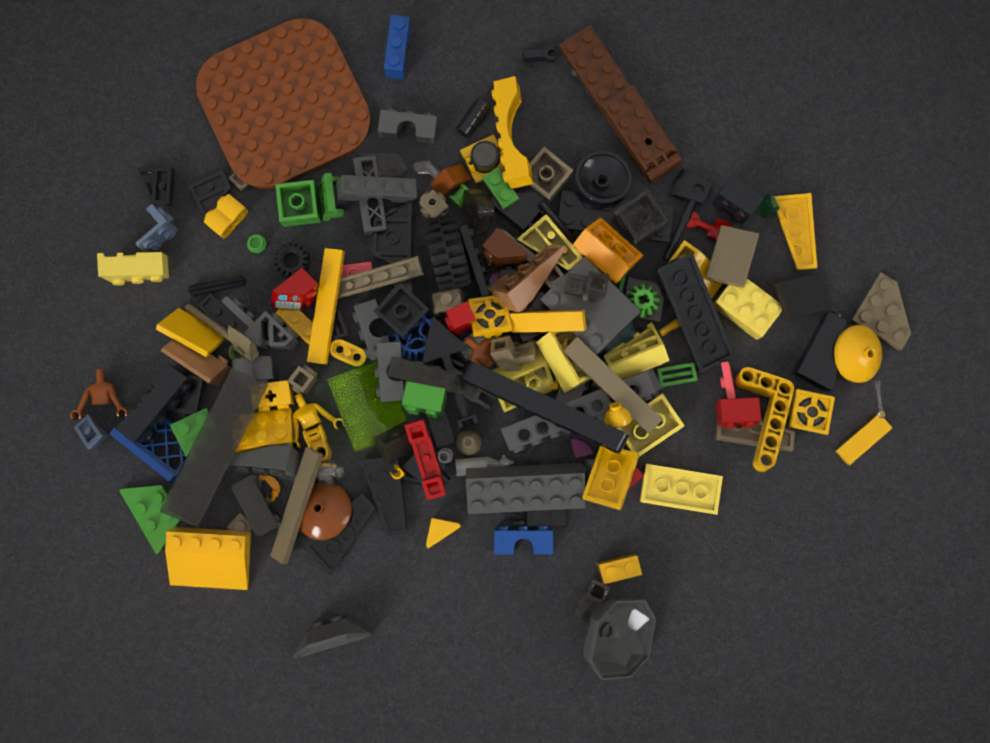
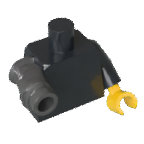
(411, 470)

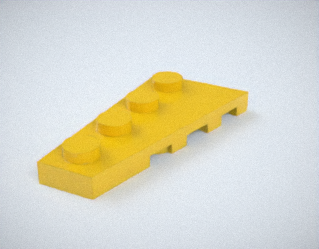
(798, 227)

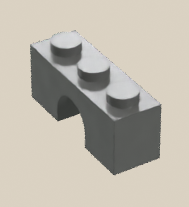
(392, 122)
(366, 317)
(389, 388)

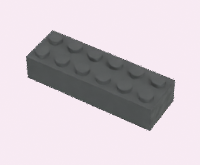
(525, 488)

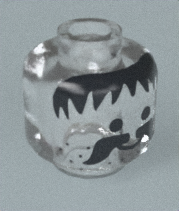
(330, 471)

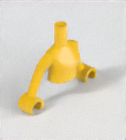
(308, 417)

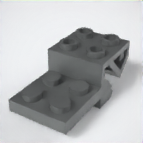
(266, 329)

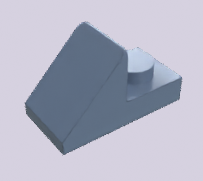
(90, 432)

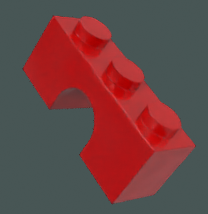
(460, 319)

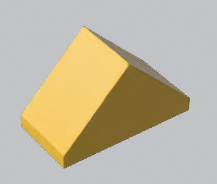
(440, 529)

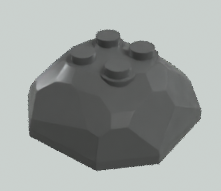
(619, 637)

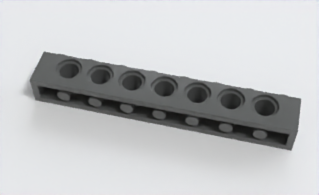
(510, 433)

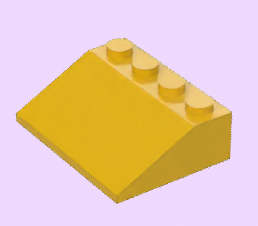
(208, 557)

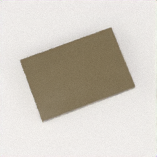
(732, 256)

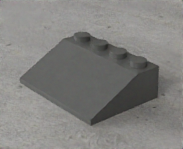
(603, 318)

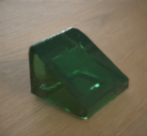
(768, 206)

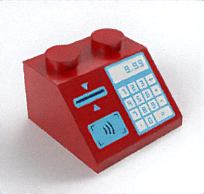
(295, 292)

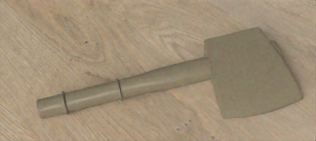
(240, 342)

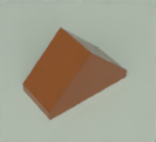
(450, 179)

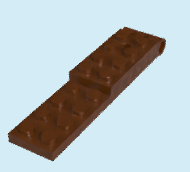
(620, 105)

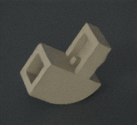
(510, 356)

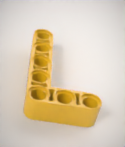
(772, 414)

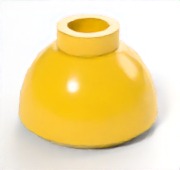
(617, 416)

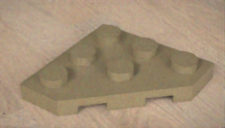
(884, 312)

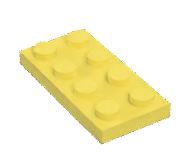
(681, 489)

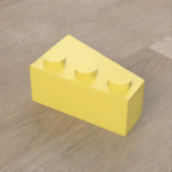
(546, 233)
(133, 268)
(638, 354)

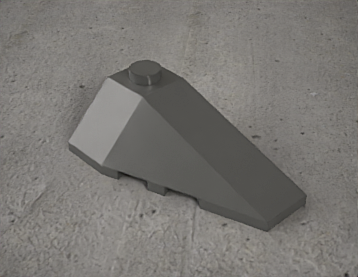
(274, 459)

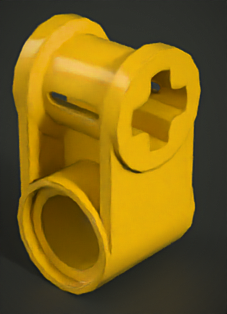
(317, 439)

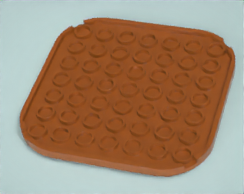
(283, 103)

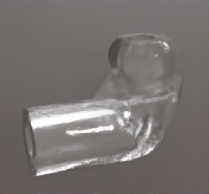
(426, 167)

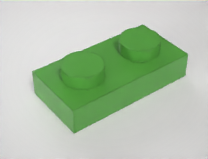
(500, 190)

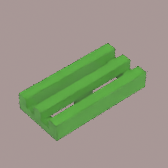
(693, 372)

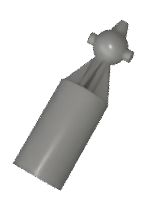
(480, 462)

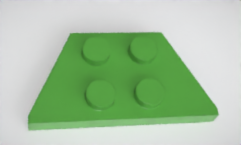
(146, 506)

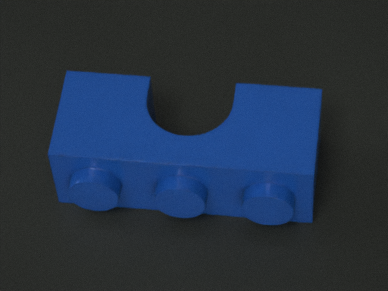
(397, 43)
(505, 539)

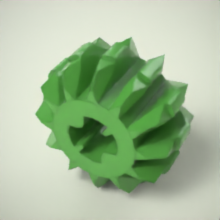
(639, 293)

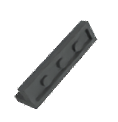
(364, 208)

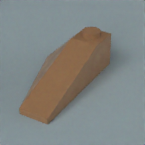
(522, 286)

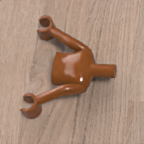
(481, 352)
(101, 393)

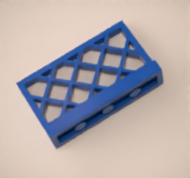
(150, 457)

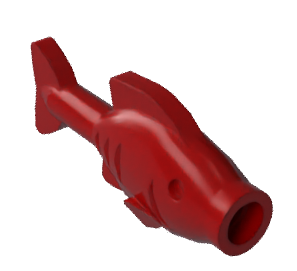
(713, 229)

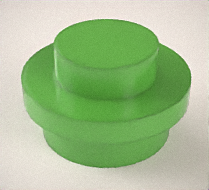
(256, 243)

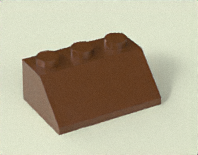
(502, 251)

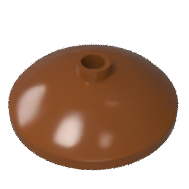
(332, 517)

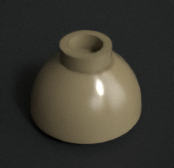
(468, 442)

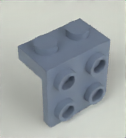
(160, 233)

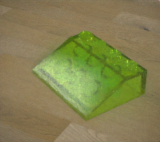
(361, 408)

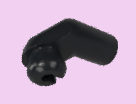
(456, 362)

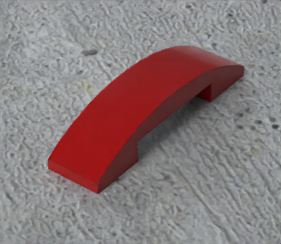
(426, 459)

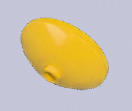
(858, 353)

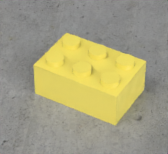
(748, 308)
(641, 441)

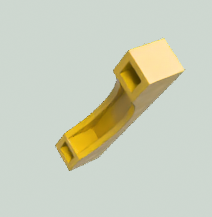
(508, 99)

